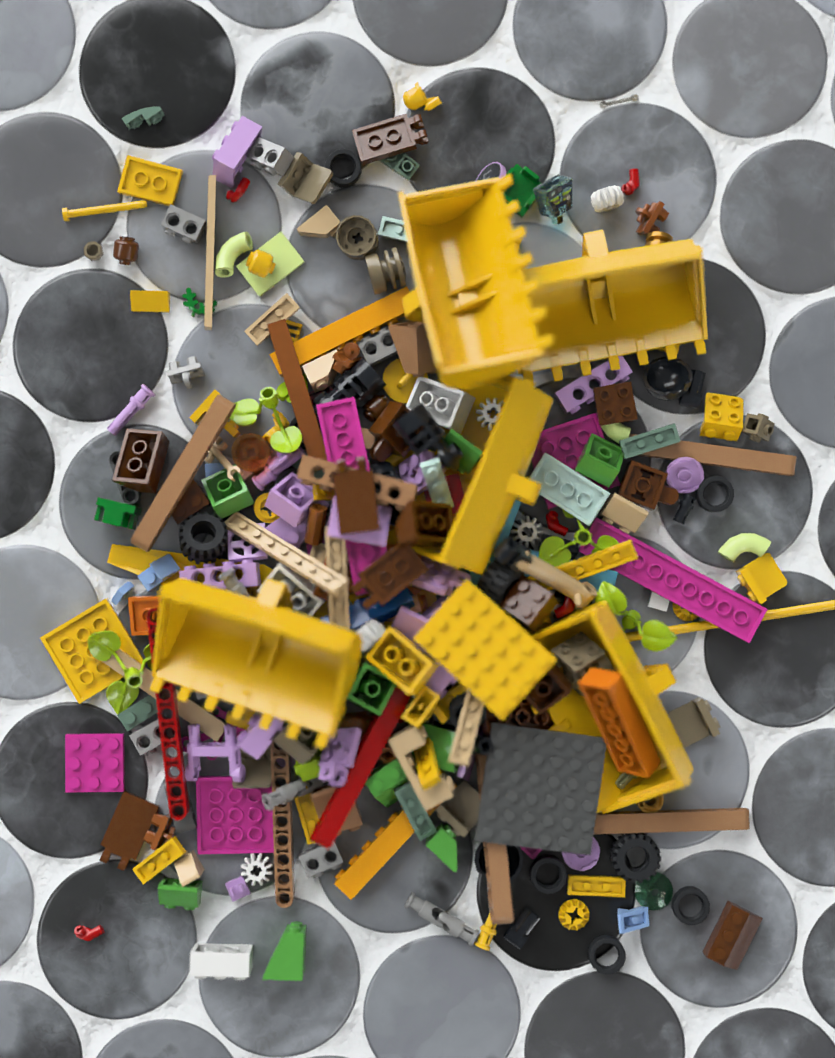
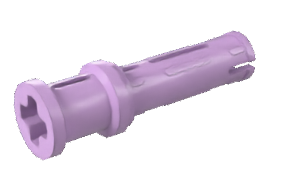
(136, 402)
(268, 476)

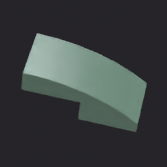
(150, 114)
(402, 165)

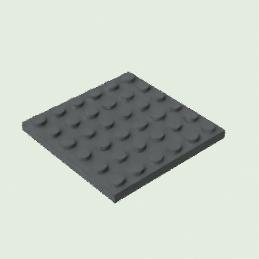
(540, 789)

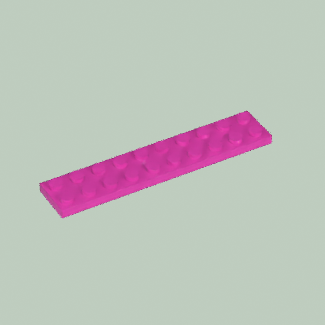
(345, 441)
(683, 585)

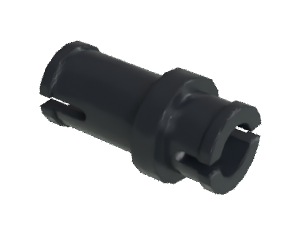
(686, 505)

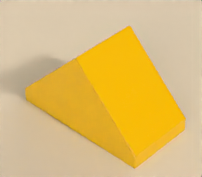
(421, 707)

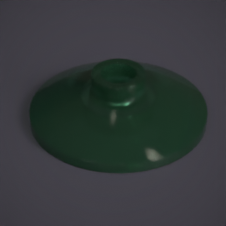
(644, 890)

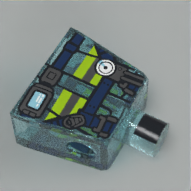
(554, 197)

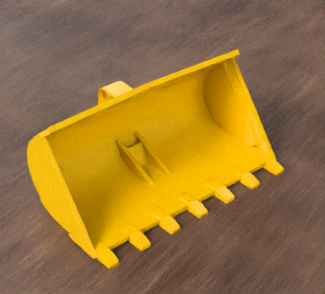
(471, 282)
(598, 324)
(498, 475)
(255, 655)
(645, 684)

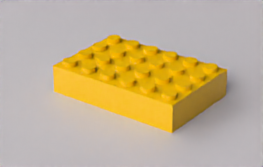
(485, 649)

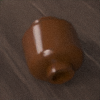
(126, 250)
(375, 407)

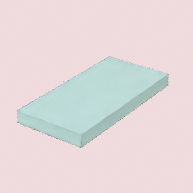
(569, 489)

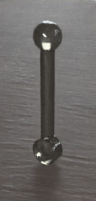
(603, 104)

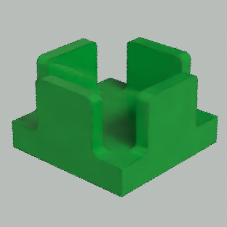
(522, 188)
(117, 513)

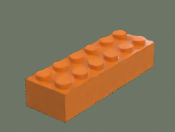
(619, 722)

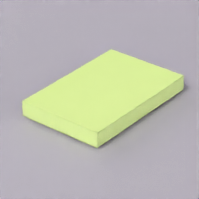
(286, 262)

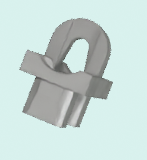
(186, 373)

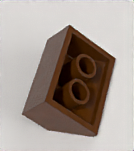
(141, 460)
(424, 524)
(549, 690)
(732, 936)

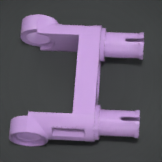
(229, 749)

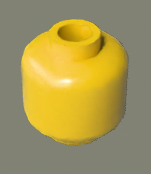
(260, 263)

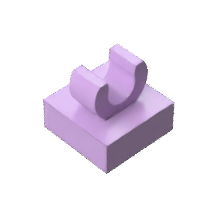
(237, 888)

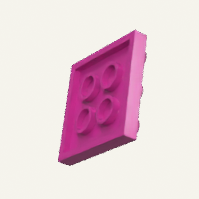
(94, 762)

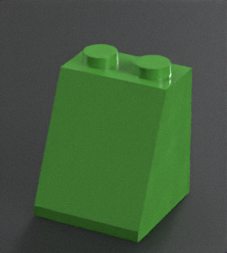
(371, 690)
(443, 742)
(384, 780)
(289, 955)

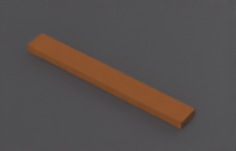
(297, 389)

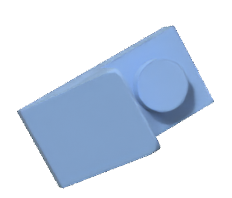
(158, 572)
(632, 919)

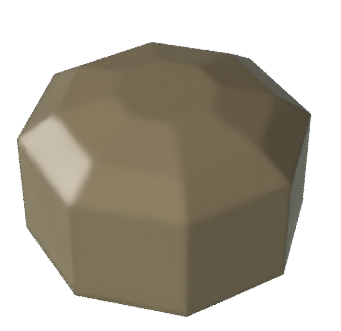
(93, 251)

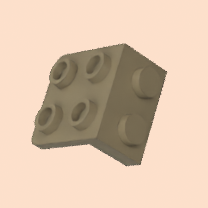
(305, 179)
(577, 652)
(694, 721)
(257, 771)
(461, 809)

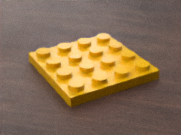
(73, 658)

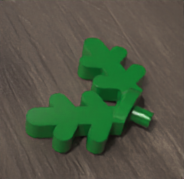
(190, 296)

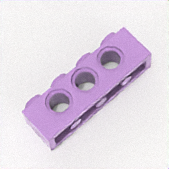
(565, 395)
(250, 570)

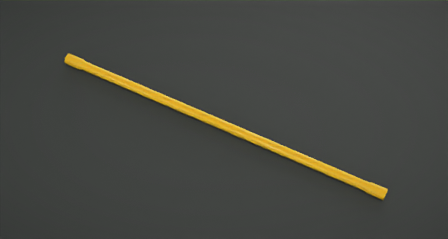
(769, 615)

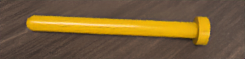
(67, 214)

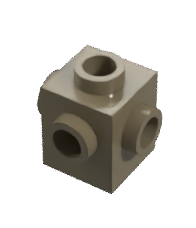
(758, 427)

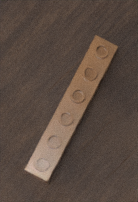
(310, 465)

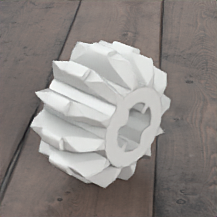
(607, 198)
(487, 409)
(528, 525)
(370, 634)
(264, 872)

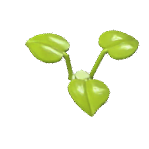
(246, 411)
(555, 551)
(655, 633)
(119, 693)

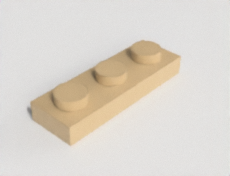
(282, 309)

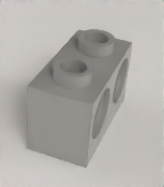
(270, 157)
(186, 220)
(383, 352)
(151, 732)
(319, 854)

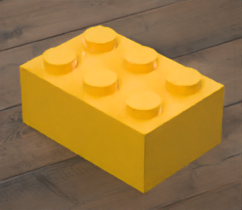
(402, 661)

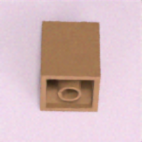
(414, 348)
(320, 800)

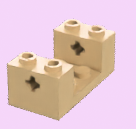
(402, 744)

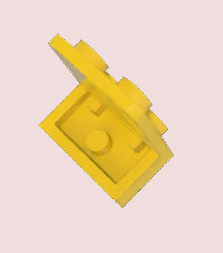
(722, 417)
(761, 578)

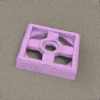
(232, 556)

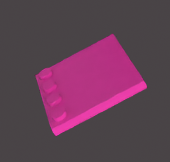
(566, 444)
(232, 818)

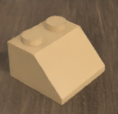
(623, 513)

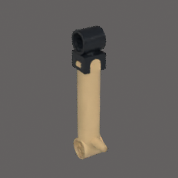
(521, 560)

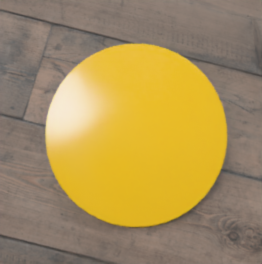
(398, 383)

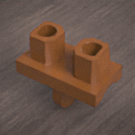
(648, 216)
(347, 357)
(157, 839)

